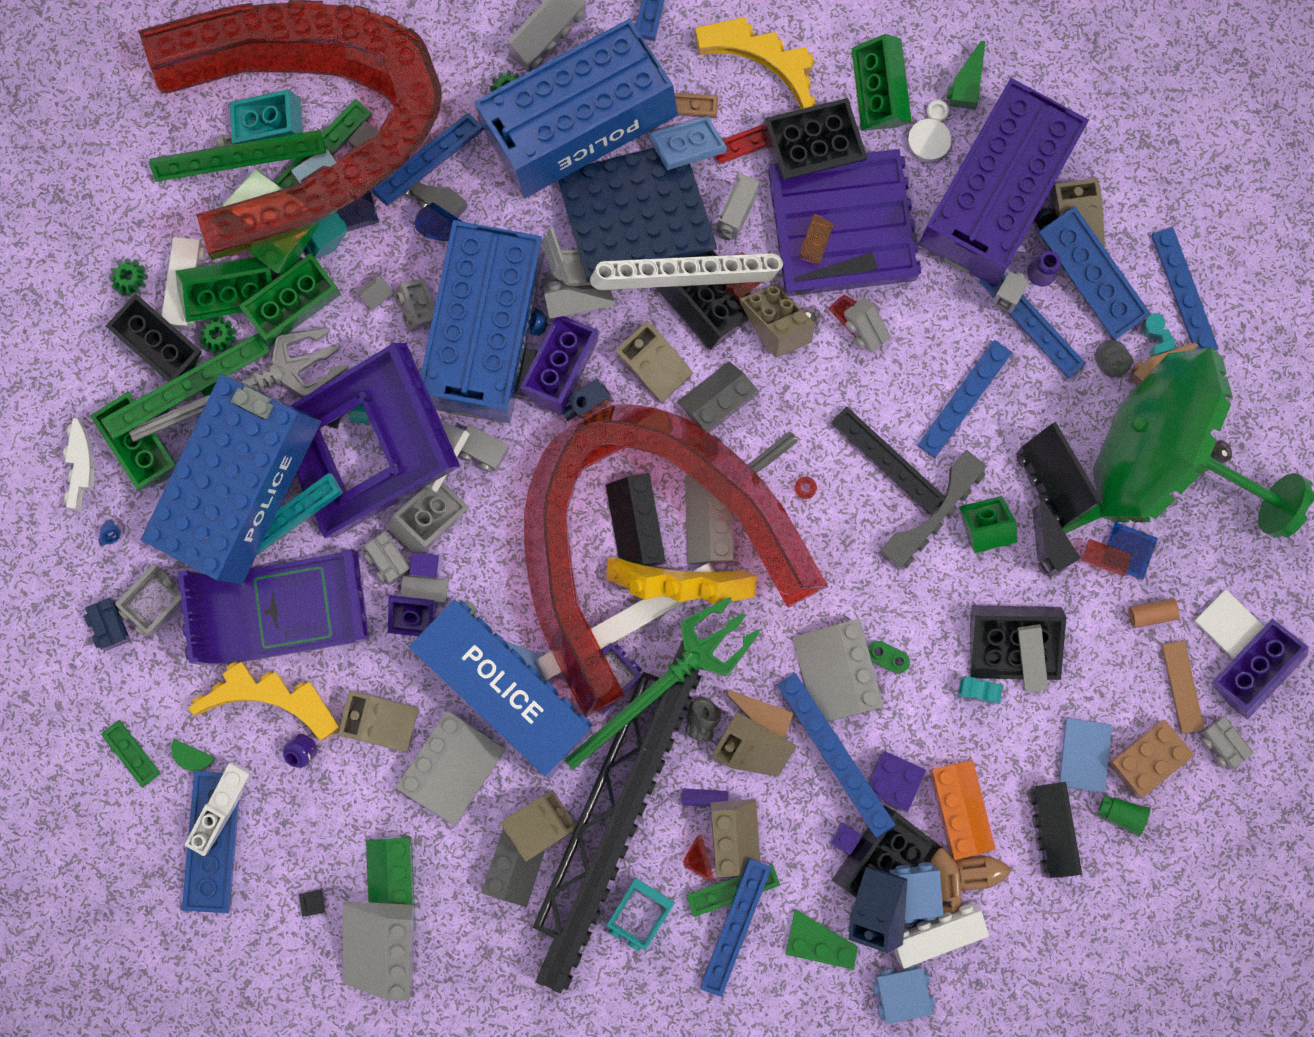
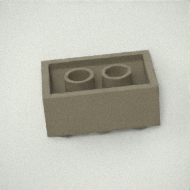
(734, 835)

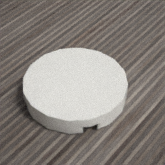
(929, 140)

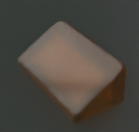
(816, 239)

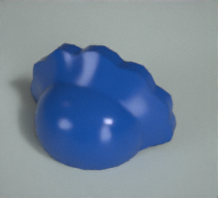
(538, 323)
(106, 529)

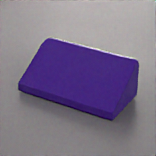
(702, 797)

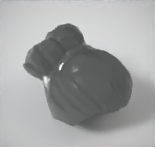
(1113, 358)
(702, 719)

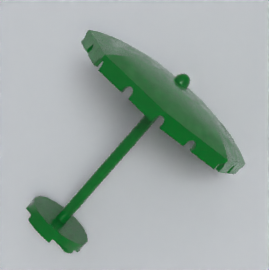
(1166, 433)

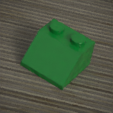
(989, 524)

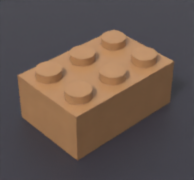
(1150, 759)

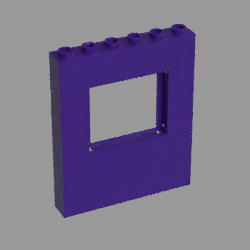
(403, 424)

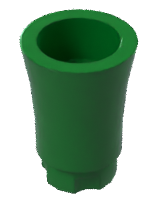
(1124, 814)

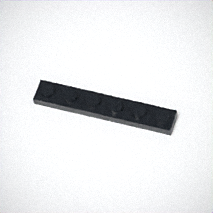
(887, 460)

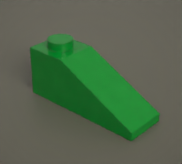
(966, 85)

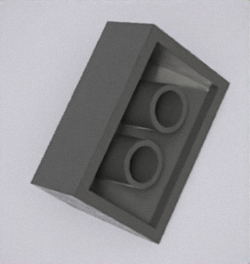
(718, 397)
(510, 875)

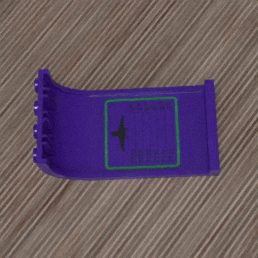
(274, 610)

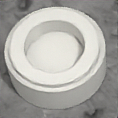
(937, 110)

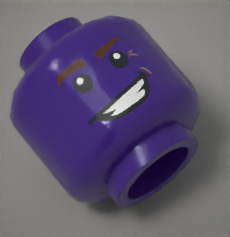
(299, 751)

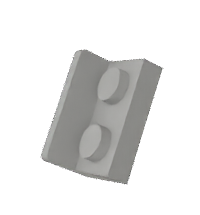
(415, 303)

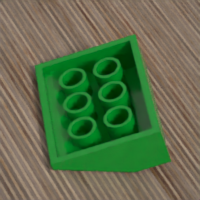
(280, 254)

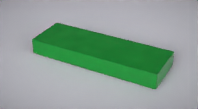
(131, 753)

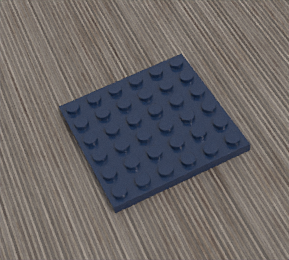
(635, 211)

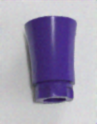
(1044, 268)

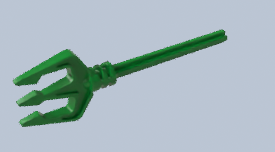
(697, 655)

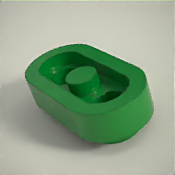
(888, 657)

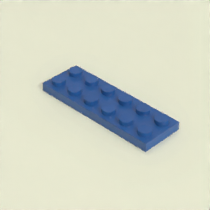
(1094, 273)
(209, 876)

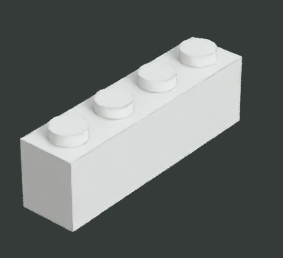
(184, 255)
(941, 935)

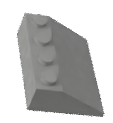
(838, 670)
(450, 768)
(378, 948)

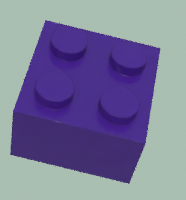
(895, 781)

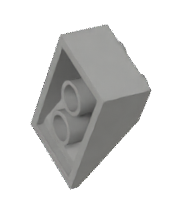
(568, 300)
(426, 518)

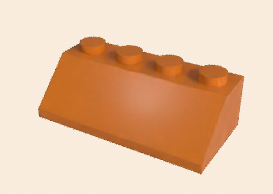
(962, 810)

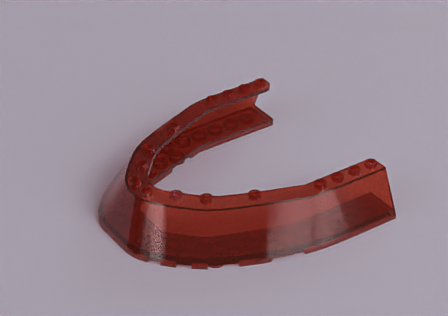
(301, 40)
(694, 453)

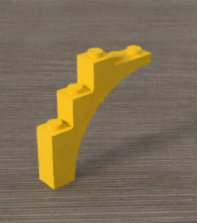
(766, 49)
(681, 585)
(242, 686)

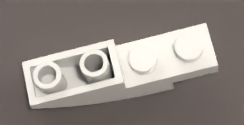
(81, 457)
(218, 809)

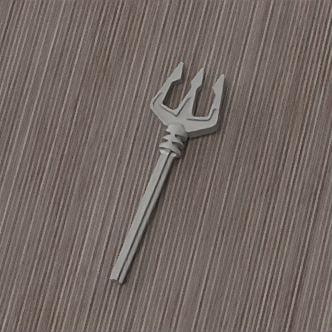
(282, 371)

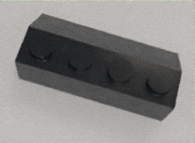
(154, 339)
(635, 520)
(1055, 830)

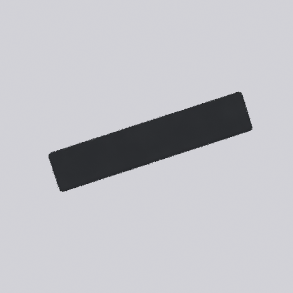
(856, 265)

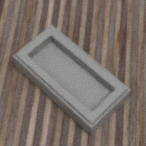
(425, 588)

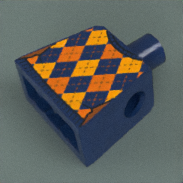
(596, 396)

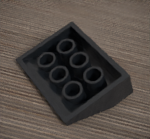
(813, 139)
(707, 309)
(1058, 476)
(996, 640)
(897, 847)

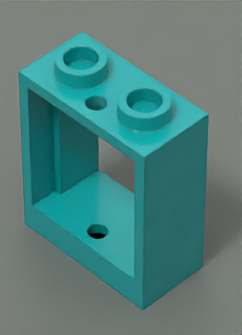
(635, 942)

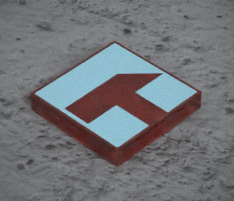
(313, 166)

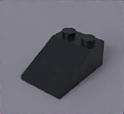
(1052, 544)

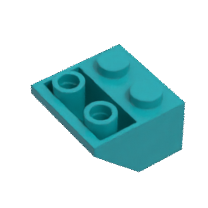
(327, 236)

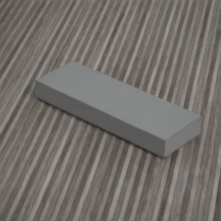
(1032, 658)

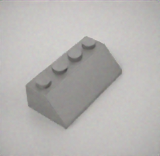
(544, 30)
(707, 526)

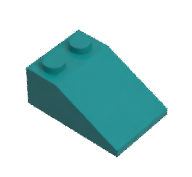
(265, 116)

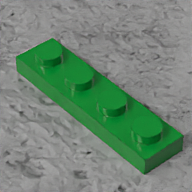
(722, 893)

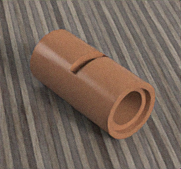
(1153, 613)

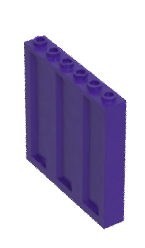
(868, 216)

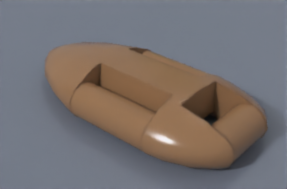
(981, 872)
(949, 879)

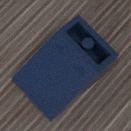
(879, 911)

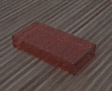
(1106, 557)

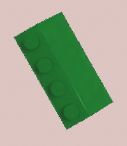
(881, 83)
(220, 287)
(290, 299)
(144, 460)
(391, 871)

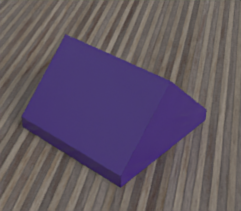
(410, 615)

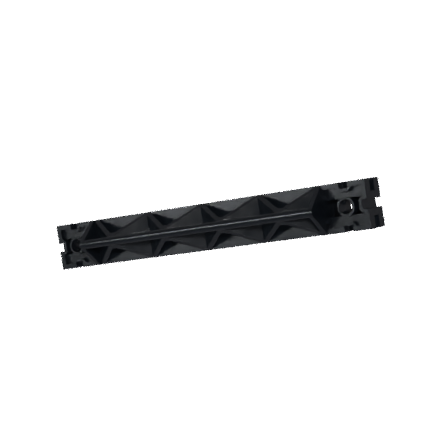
(567, 941)

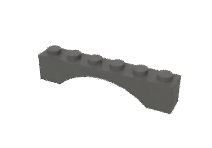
(423, 193)
(961, 476)

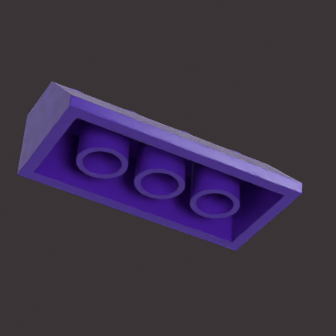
(559, 363)
(1260, 668)

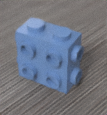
(923, 891)
(903, 994)

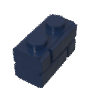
(106, 624)

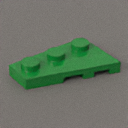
(817, 943)

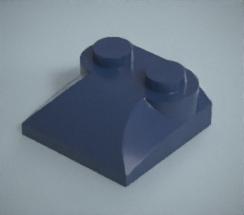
(359, 213)

